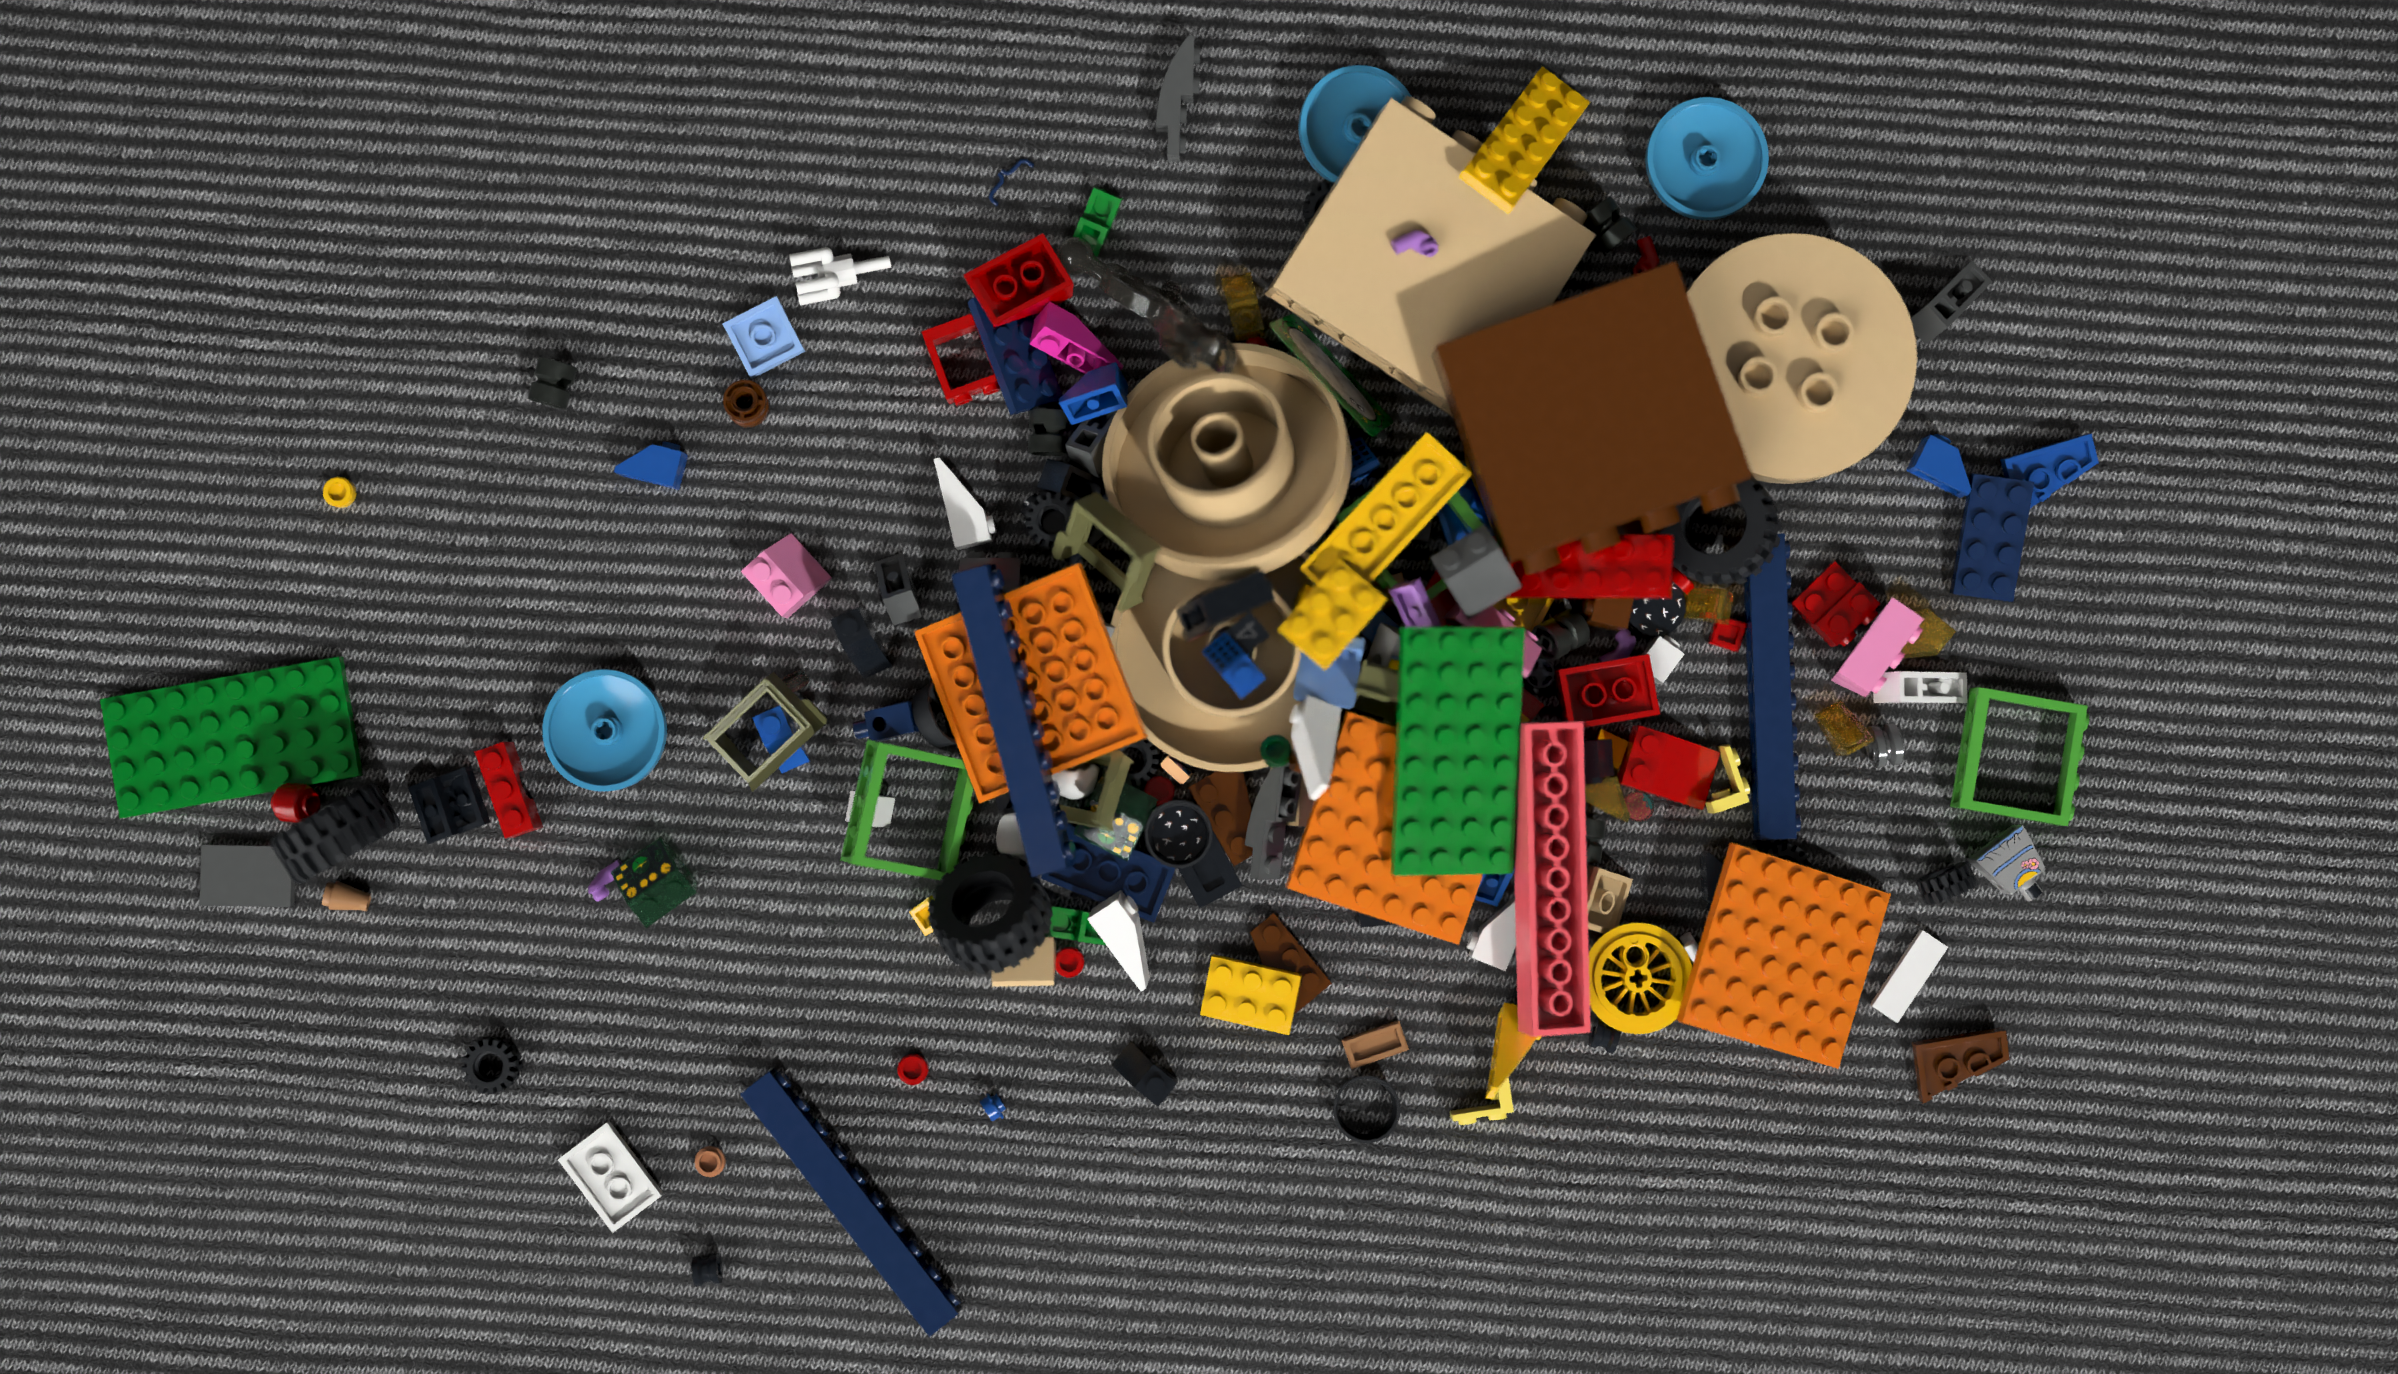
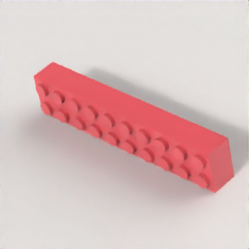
(1551, 881)

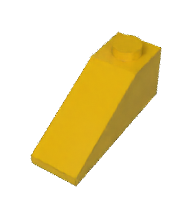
(1508, 1048)

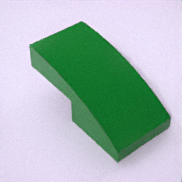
(1098, 218)
(1073, 925)

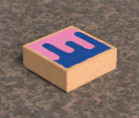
(1176, 769)

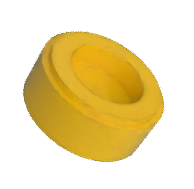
(339, 492)

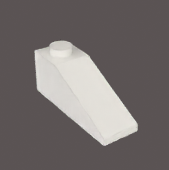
(966, 517)
(1923, 687)
(1314, 741)
(1120, 929)
(1495, 938)

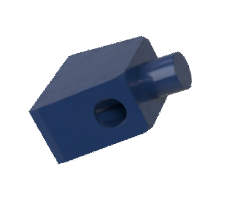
(898, 721)

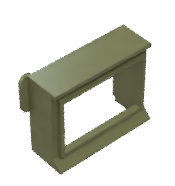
(1119, 528)
(1377, 692)
(802, 711)
(1118, 767)

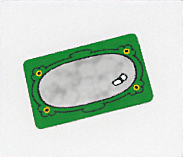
(1332, 374)

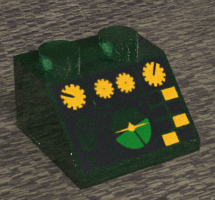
(1128, 821)
(654, 881)

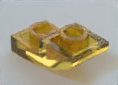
(1243, 306)

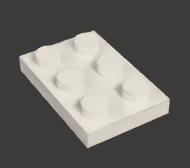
(610, 1176)

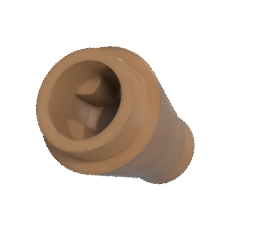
(345, 897)

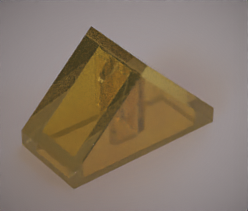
(1709, 605)
(1843, 729)
(1608, 798)

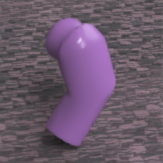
(1416, 241)
(1623, 649)
(604, 877)

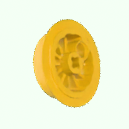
(1626, 937)

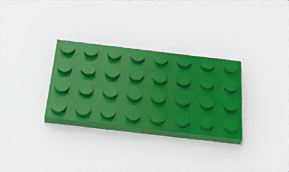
(231, 737)
(1457, 750)

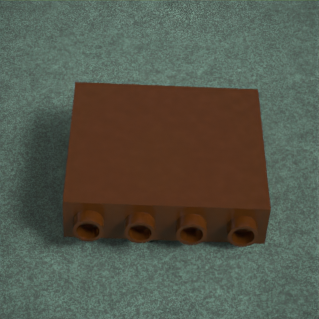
(1592, 418)

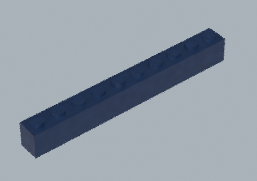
(1771, 699)
(1014, 719)
(852, 1202)

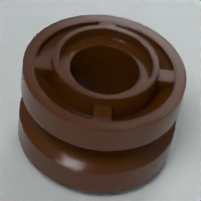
(736, 394)

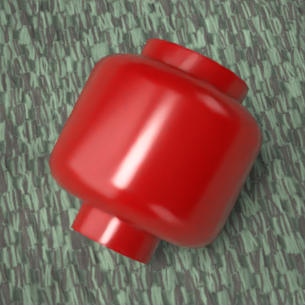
(294, 802)

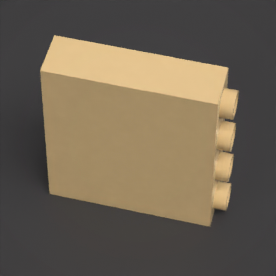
(1406, 303)

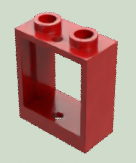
(947, 332)

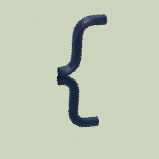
(1003, 172)

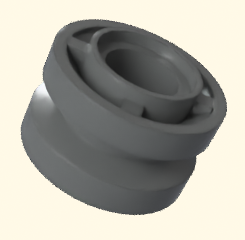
(1886, 745)

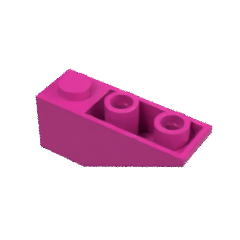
(1069, 340)

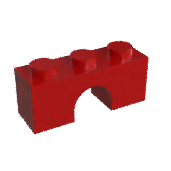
(513, 808)

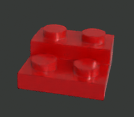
(1835, 605)

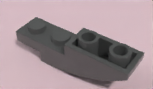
(1176, 89)
(1267, 823)

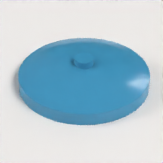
(1341, 112)
(1706, 158)
(604, 730)

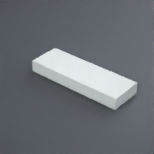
(1908, 976)

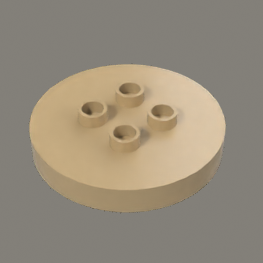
(1805, 352)
(1229, 464)
(1181, 694)

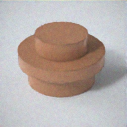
(710, 1161)

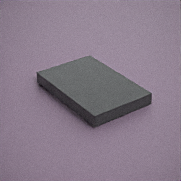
(244, 877)

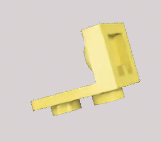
(1724, 799)
(1494, 1111)

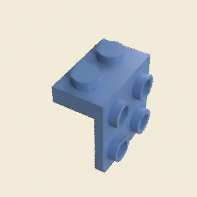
(1336, 683)

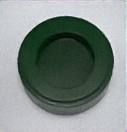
(1276, 751)

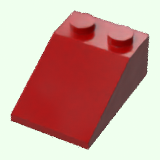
(1020, 282)
(1607, 691)
(1668, 767)

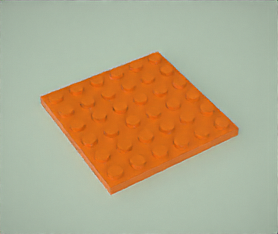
(1070, 670)
(1349, 843)
(1783, 956)

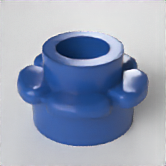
(993, 1106)

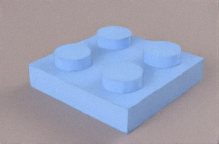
(764, 337)

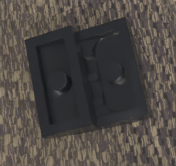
(449, 805)

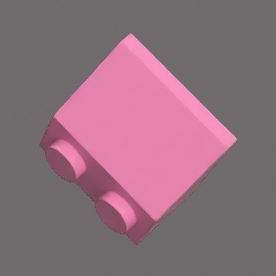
(786, 575)

